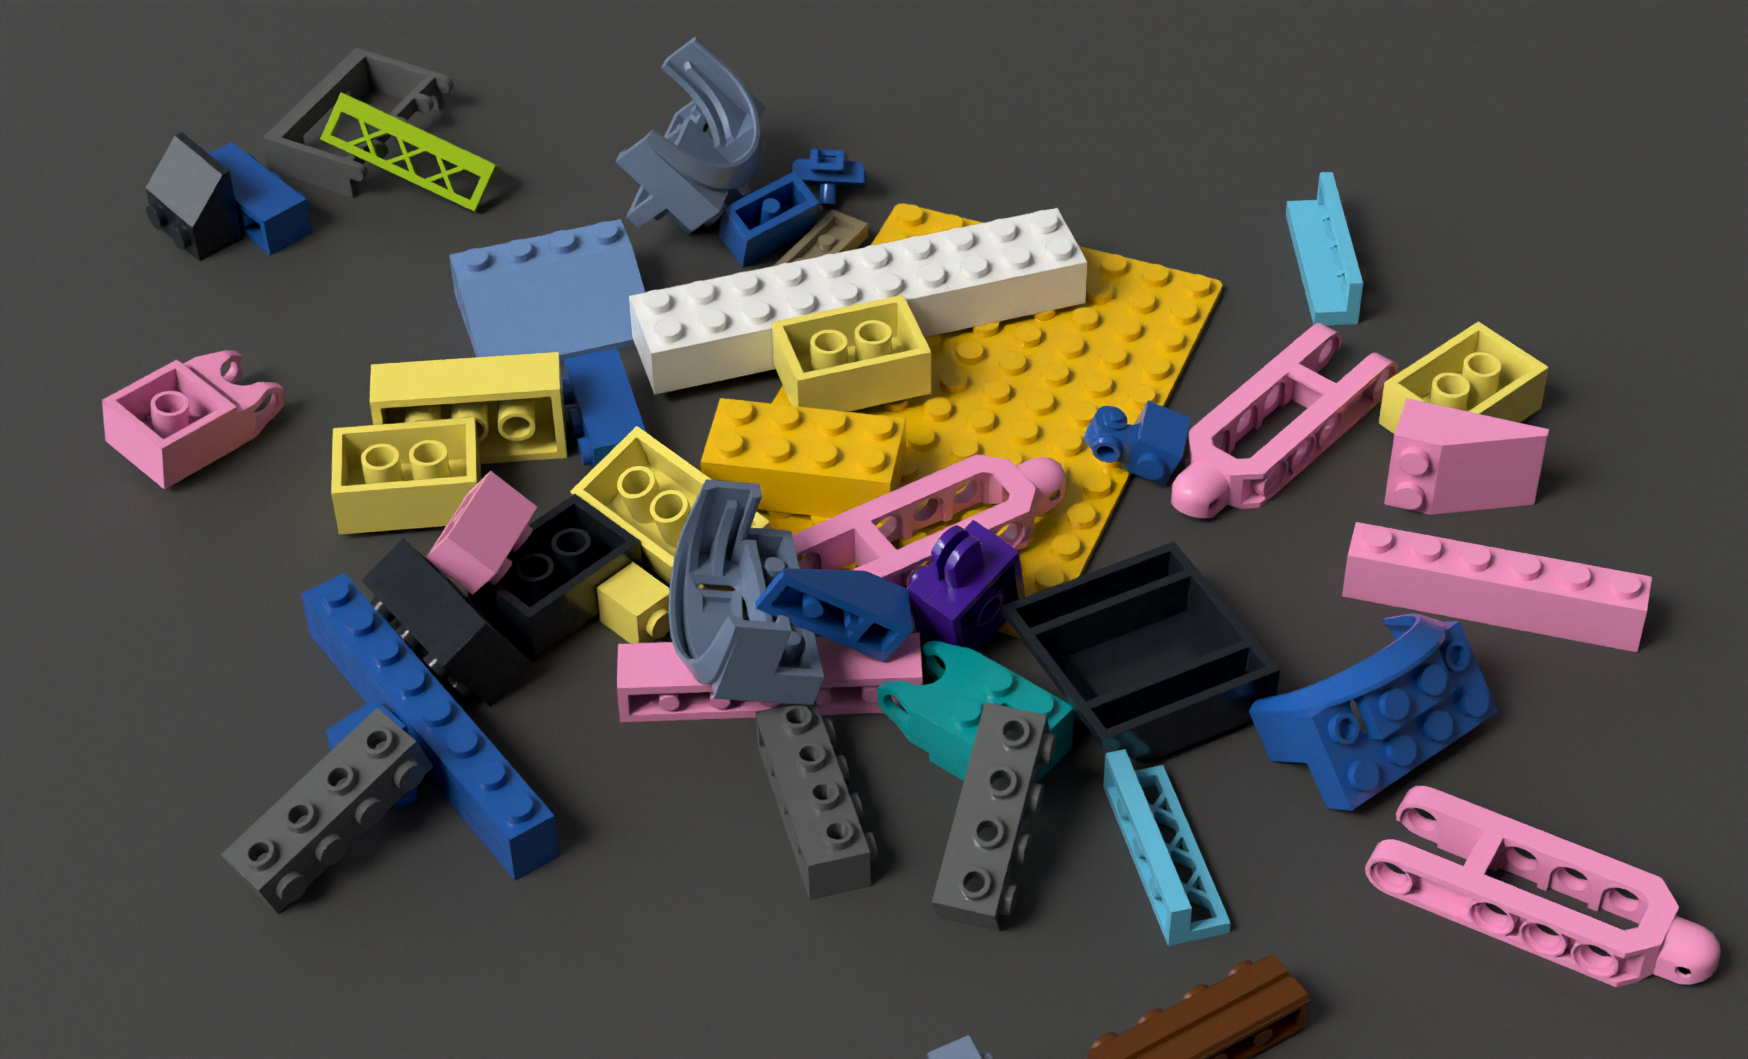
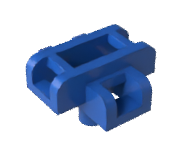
(830, 173)

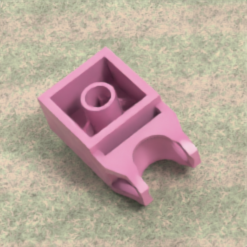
(187, 416)

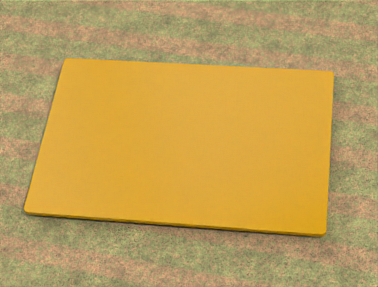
(1034, 388)

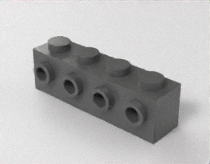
(815, 799)
(327, 810)
(993, 817)

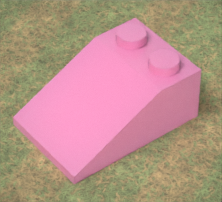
(1462, 461)

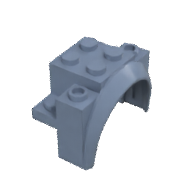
(686, 169)

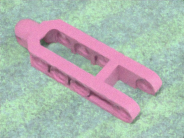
(1292, 375)
(854, 538)
(1488, 841)

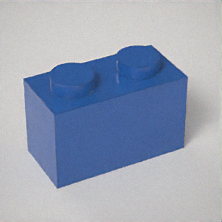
(768, 219)

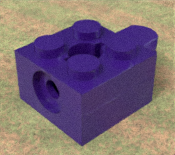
(968, 578)

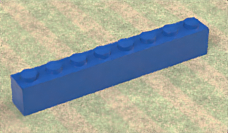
(464, 761)

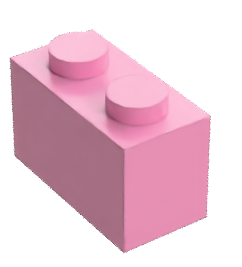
(483, 533)

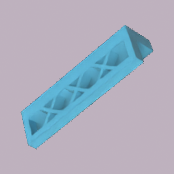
(1326, 255)
(1154, 857)

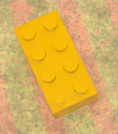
(806, 456)

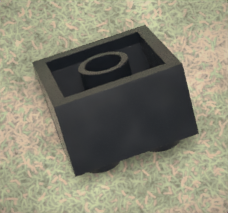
(193, 200)

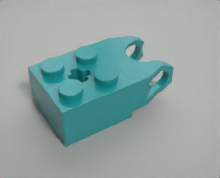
(947, 713)

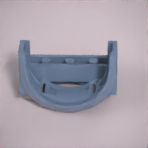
(739, 657)

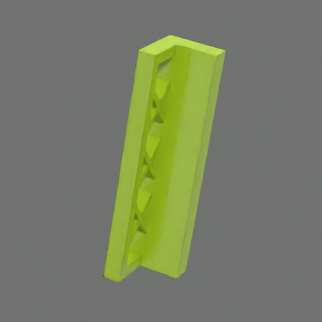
(423, 140)

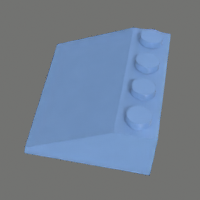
(549, 292)

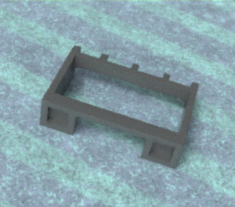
(353, 76)

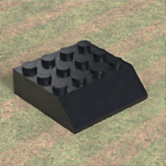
(1146, 653)

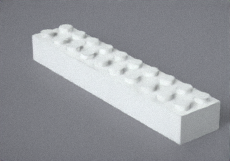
(947, 277)

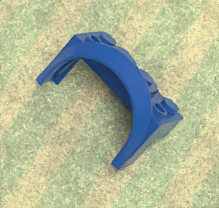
(1410, 697)

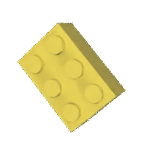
(852, 356)
(1472, 374)
(403, 473)

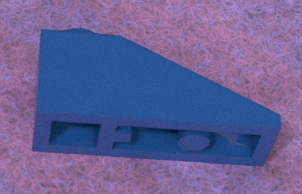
(843, 607)

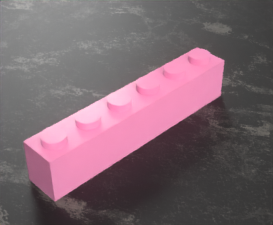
(1497, 586)
(659, 687)

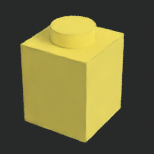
(634, 605)

